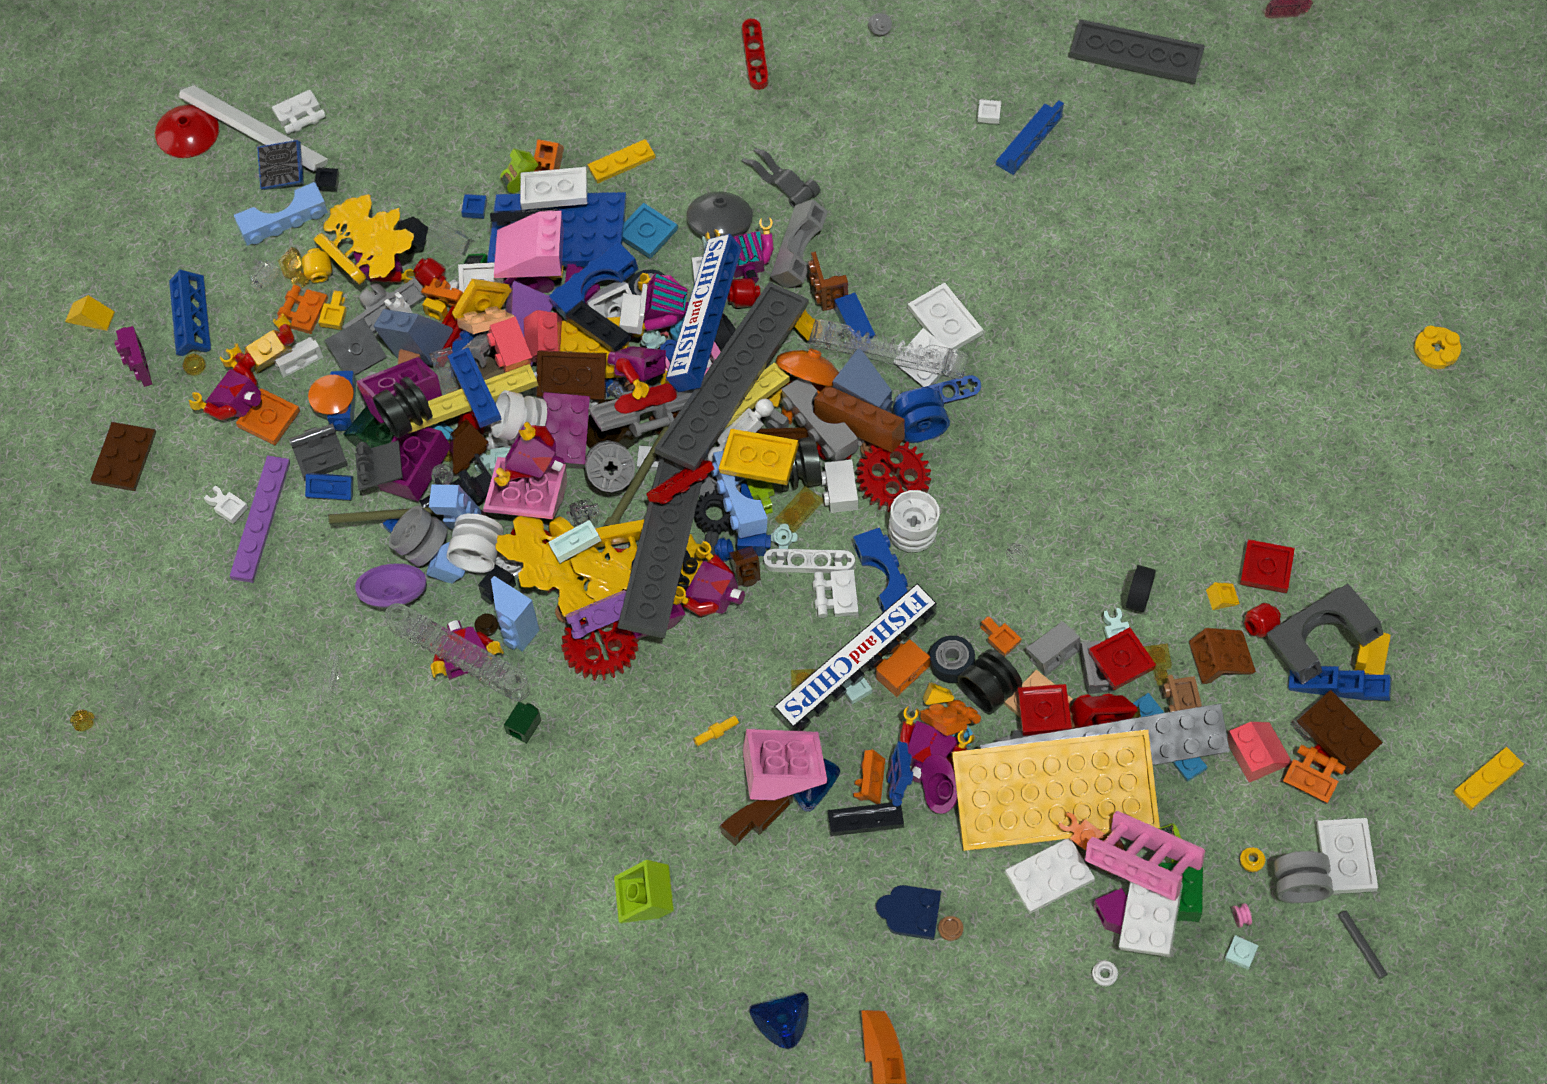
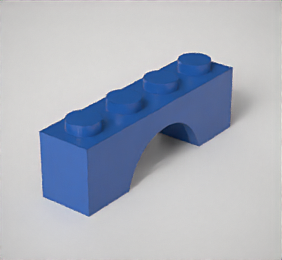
(613, 264)
(874, 551)

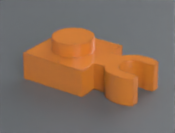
(1081, 832)

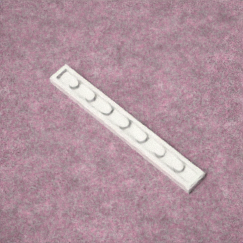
(247, 124)

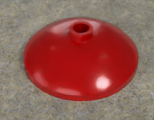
(186, 139)

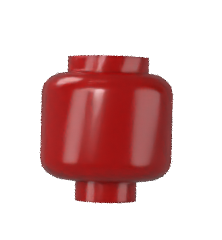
(427, 270)
(743, 292)
(1262, 619)

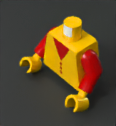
(267, 348)

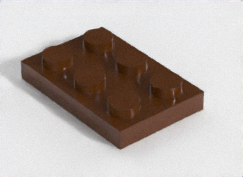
(572, 373)
(123, 456)
(1339, 731)

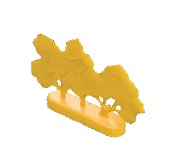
(370, 237)
(540, 563)
(614, 574)

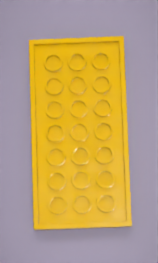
(1027, 788)

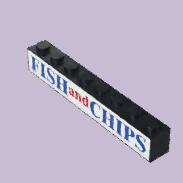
(856, 658)

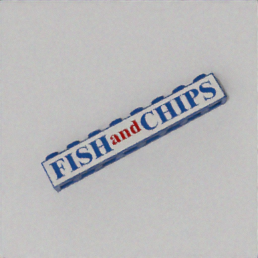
(704, 313)

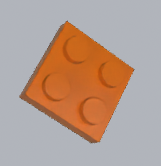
(269, 418)

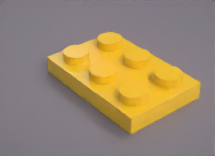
(758, 456)

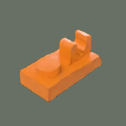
(442, 293)
(873, 775)

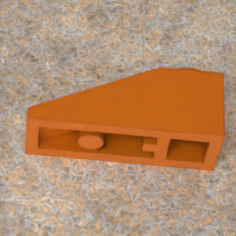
(548, 155)

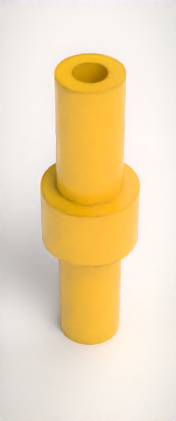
(716, 730)

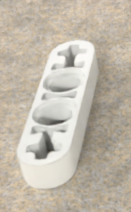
(809, 558)

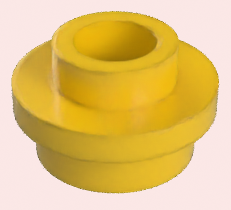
(1249, 865)

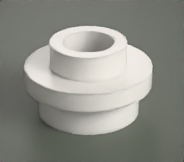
(1107, 966)

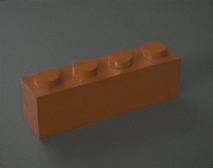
(862, 418)

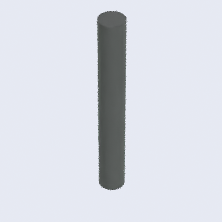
(1362, 944)

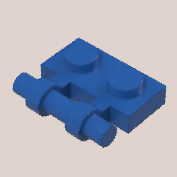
(899, 773)

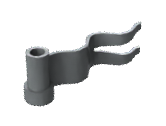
(785, 179)

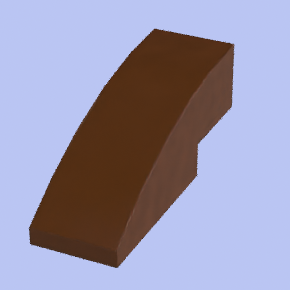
(755, 817)

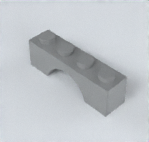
(804, 224)
(835, 439)

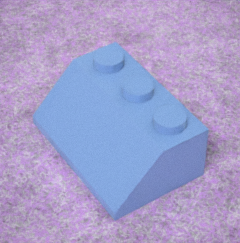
(514, 615)

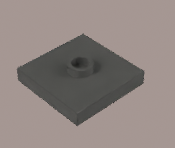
(355, 347)

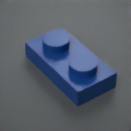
(329, 486)

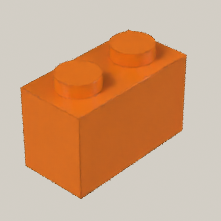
(902, 667)

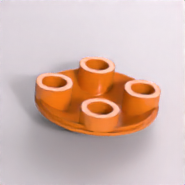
(331, 395)

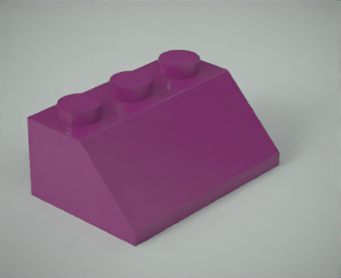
(415, 369)

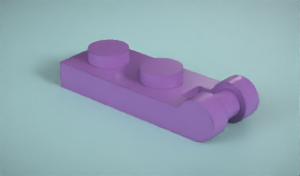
(596, 614)

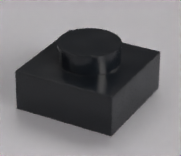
(327, 179)

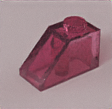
(1287, 8)

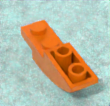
(882, 1048)

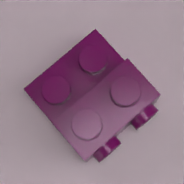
(133, 354)

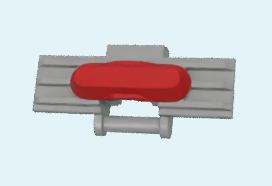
(627, 409)

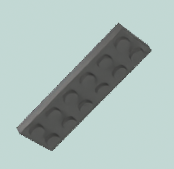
(1137, 51)

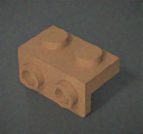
(1181, 693)

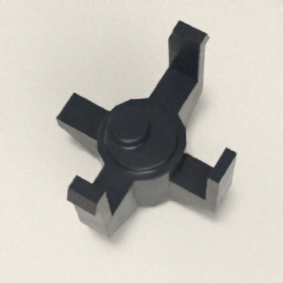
(475, 487)

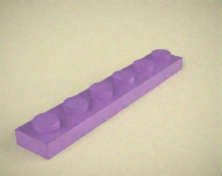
(260, 519)

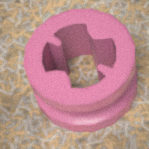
(1242, 915)

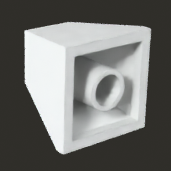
(609, 299)

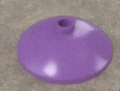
(390, 585)

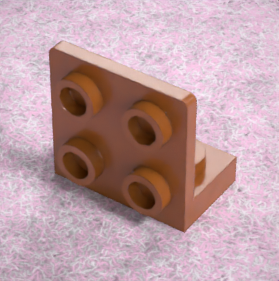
(826, 289)
(1221, 652)

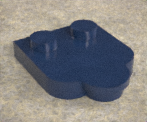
(910, 911)

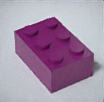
(568, 425)
(419, 455)

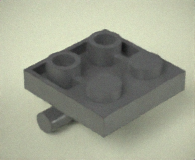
(318, 450)

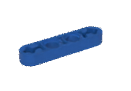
(939, 386)

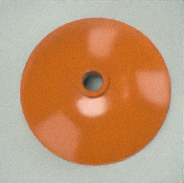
(808, 366)

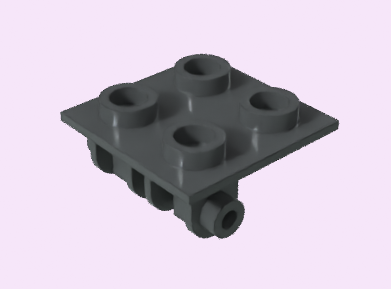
(377, 464)

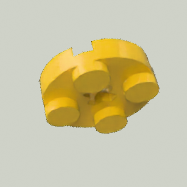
(1437, 335)

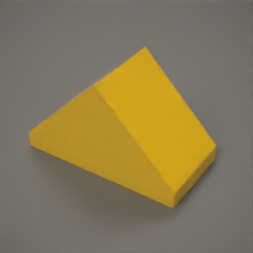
(90, 313)

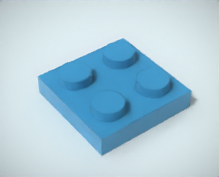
(648, 230)

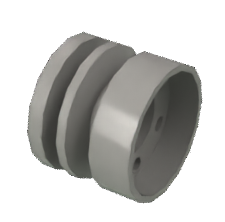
(599, 456)

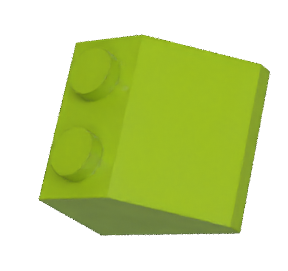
(643, 892)

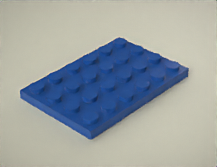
(587, 227)

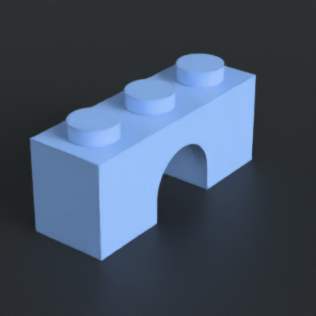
(451, 502)

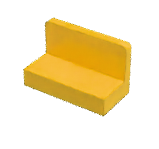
(1373, 656)

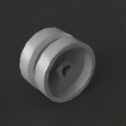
(418, 535)
(1303, 877)

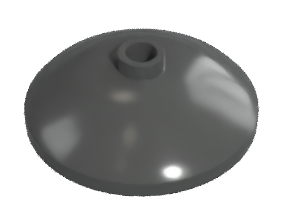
(719, 211)

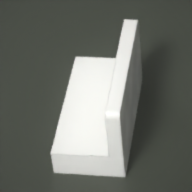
(633, 311)
(301, 356)

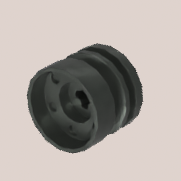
(405, 405)
(806, 464)
(990, 681)

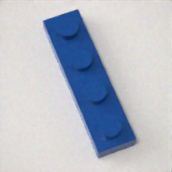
(474, 387)

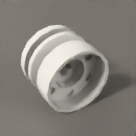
(516, 411)
(916, 510)
(474, 543)

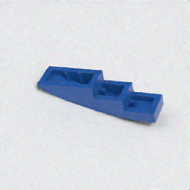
(1345, 684)

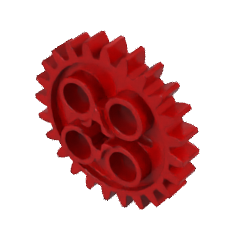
(877, 485)
(579, 650)

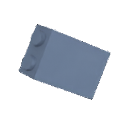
(412, 333)
(864, 382)

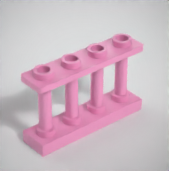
(1138, 870)

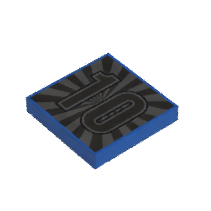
(280, 165)

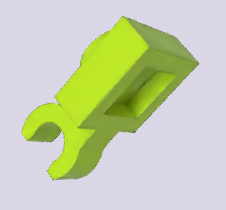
(761, 491)

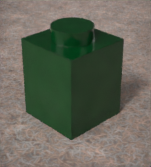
(523, 721)

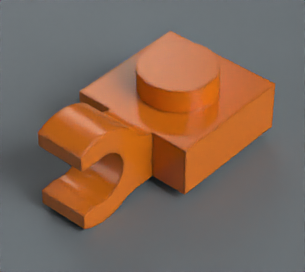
(1002, 637)

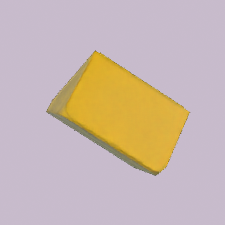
(1222, 595)
(937, 694)

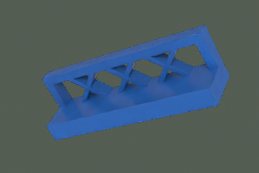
(1030, 137)
(184, 309)

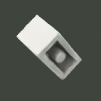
(841, 486)

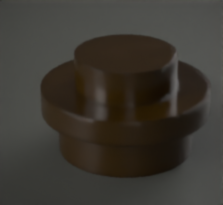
(486, 624)

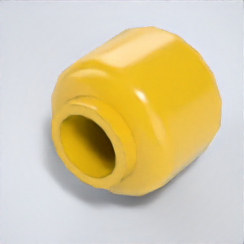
(316, 265)

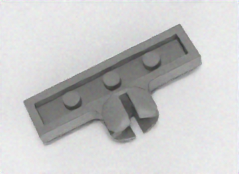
(374, 301)

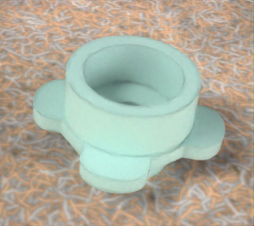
(652, 339)
(781, 531)

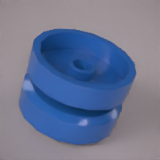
(923, 415)

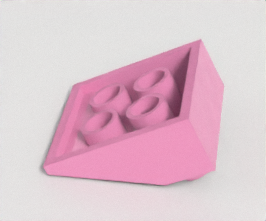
(530, 246)
(527, 496)
(782, 762)

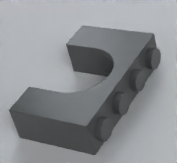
(1339, 607)

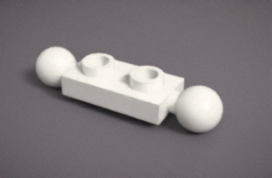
(748, 421)

